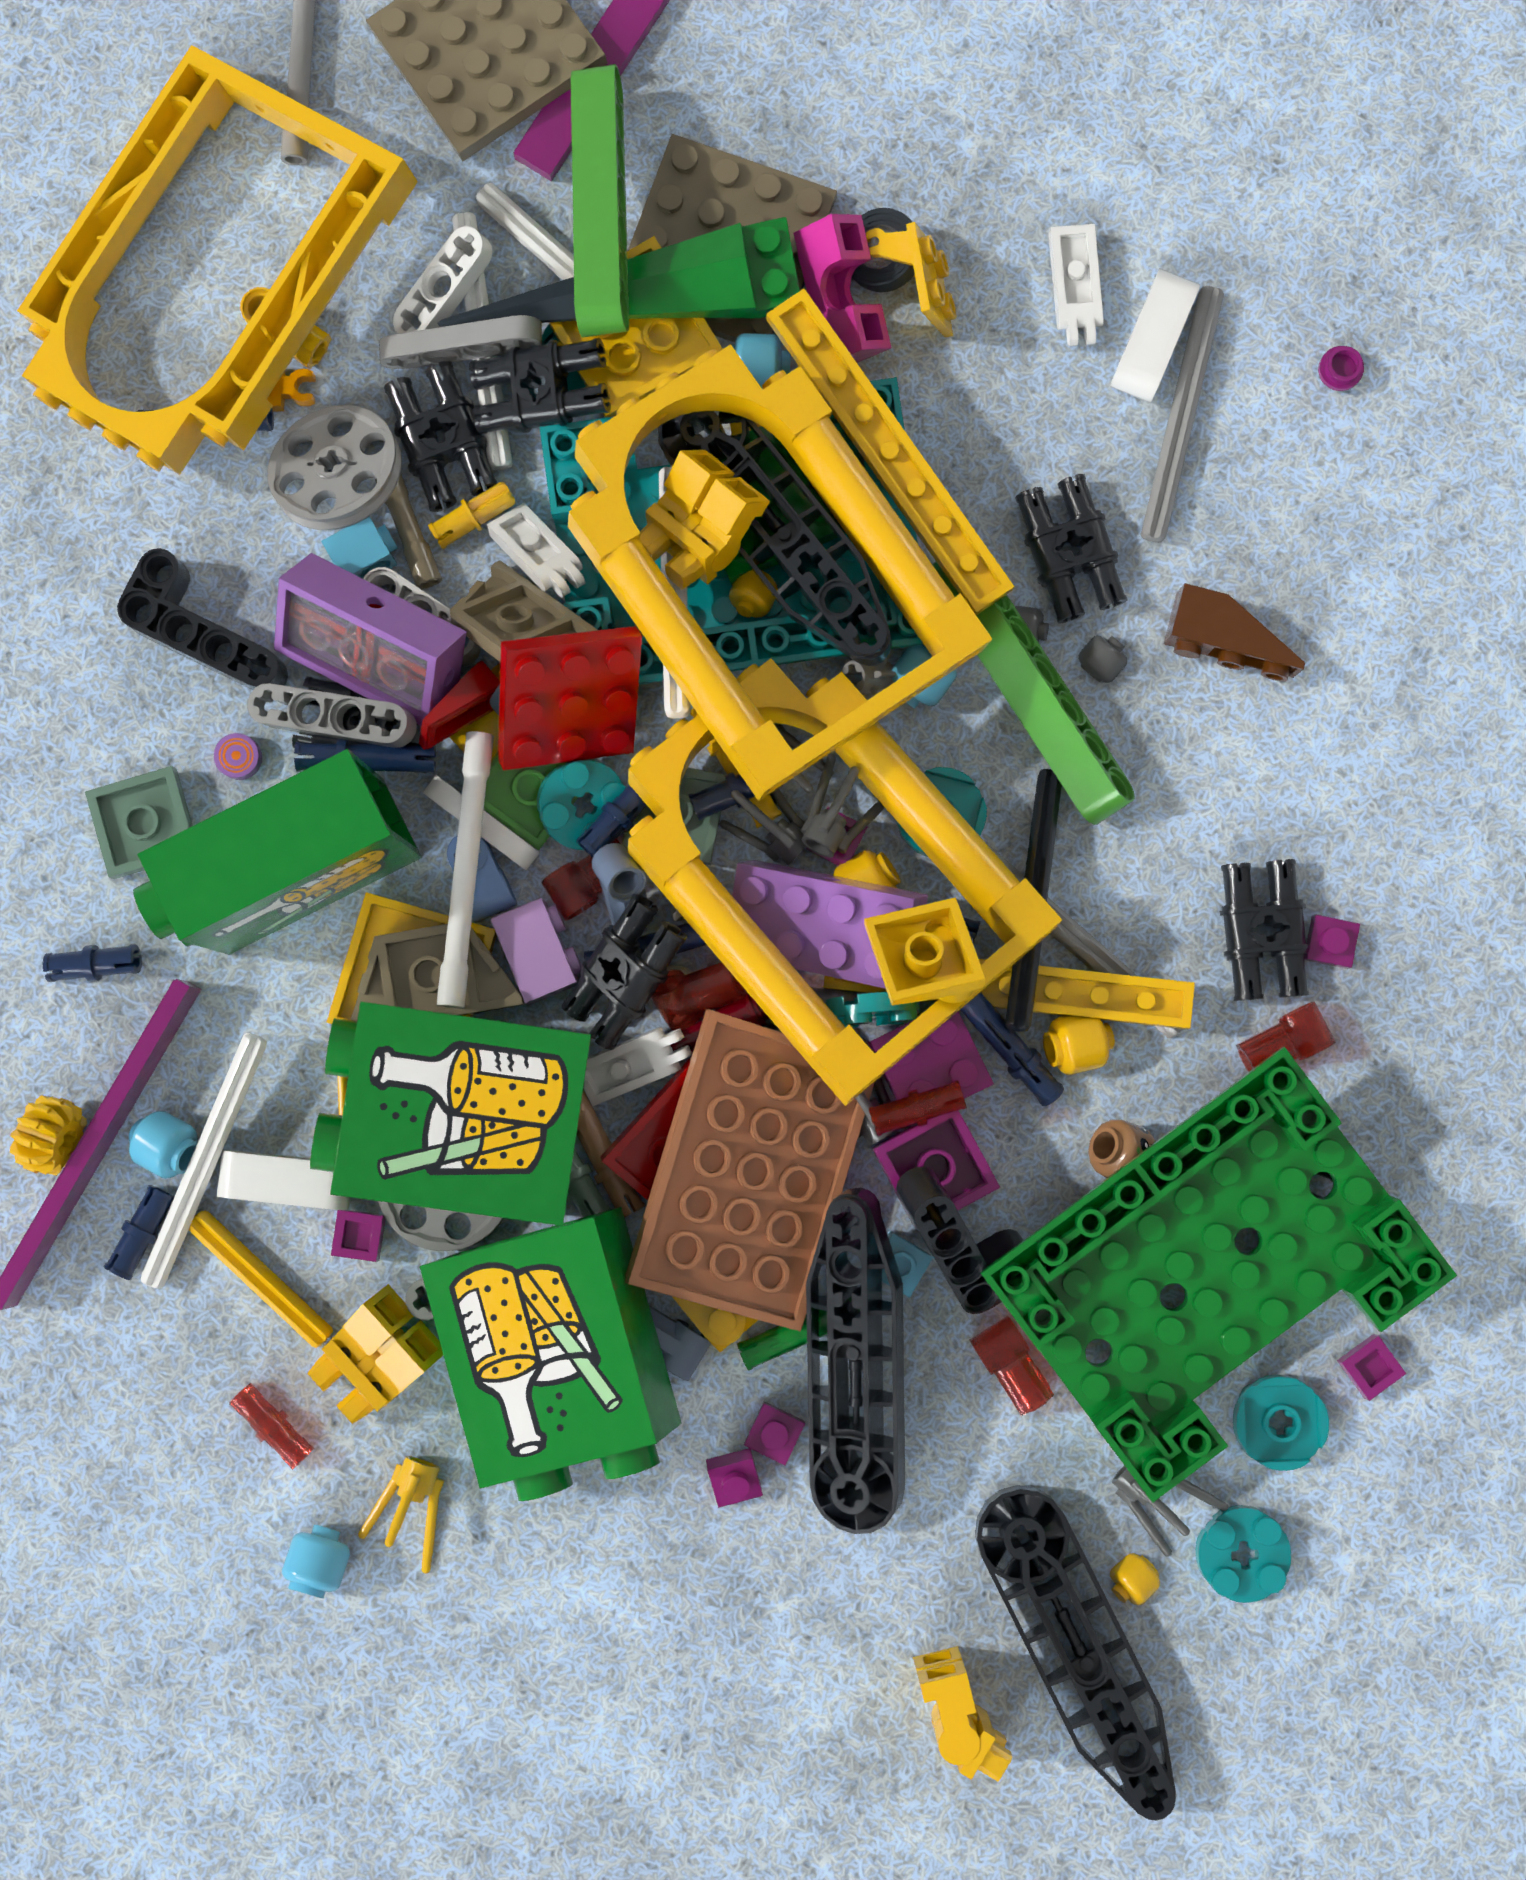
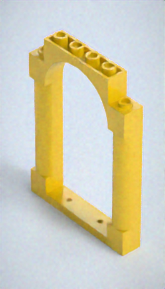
(236, 395)
(801, 421)
(675, 867)

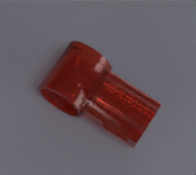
(574, 887)
(687, 996)
(1299, 1031)
(1007, 1357)

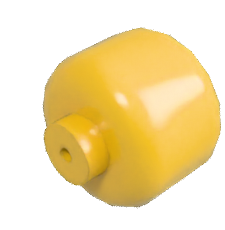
(751, 595)
(1134, 1579)

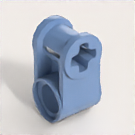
(492, 887)

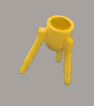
(415, 1481)

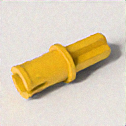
(472, 514)

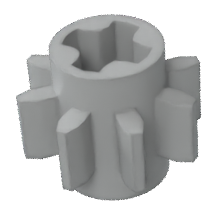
(869, 679)

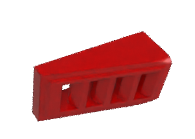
(460, 707)

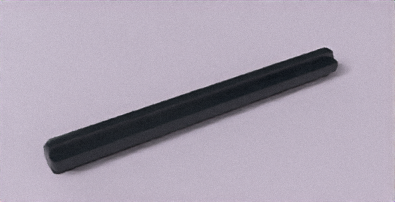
(1038, 874)

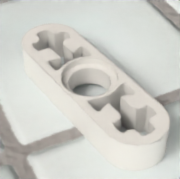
(440, 266)
(491, 830)

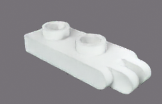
(1076, 281)
(536, 550)
(633, 1064)

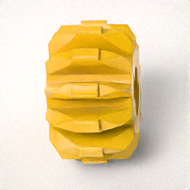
(47, 1134)

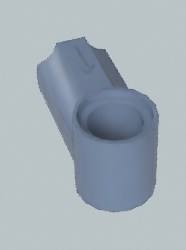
(619, 878)
(679, 1345)

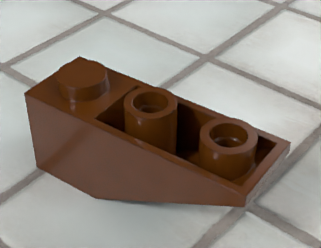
(1221, 628)

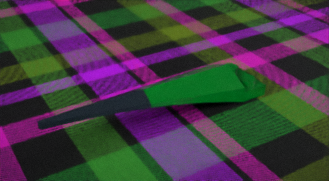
(710, 276)

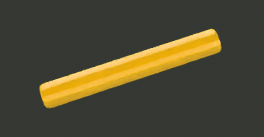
(260, 1279)

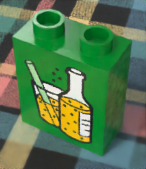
(275, 857)
(453, 1113)
(552, 1355)

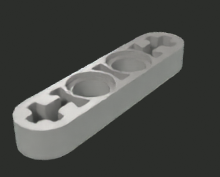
(459, 342)
(331, 715)

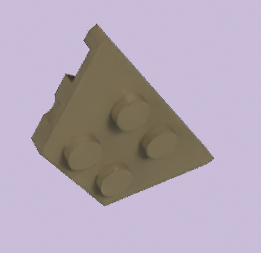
(511, 610)
(407, 972)

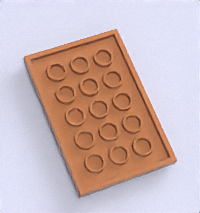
(745, 1176)

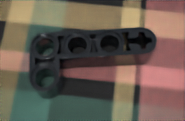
(205, 635)
(950, 1240)

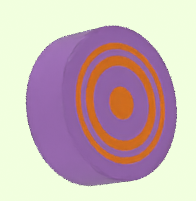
(237, 756)

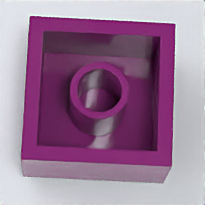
(937, 1061)
(946, 1149)

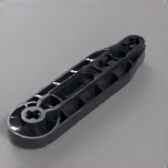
(792, 543)
(860, 1339)
(1090, 1669)

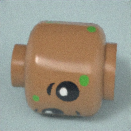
(1116, 1144)

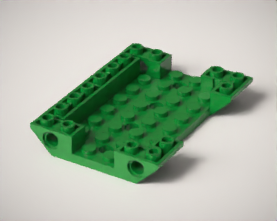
(1176, 1221)

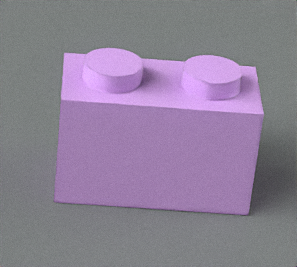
(537, 951)

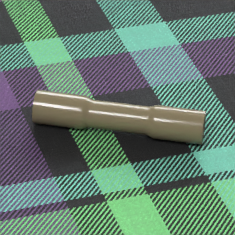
(416, 549)

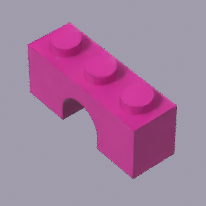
(828, 257)

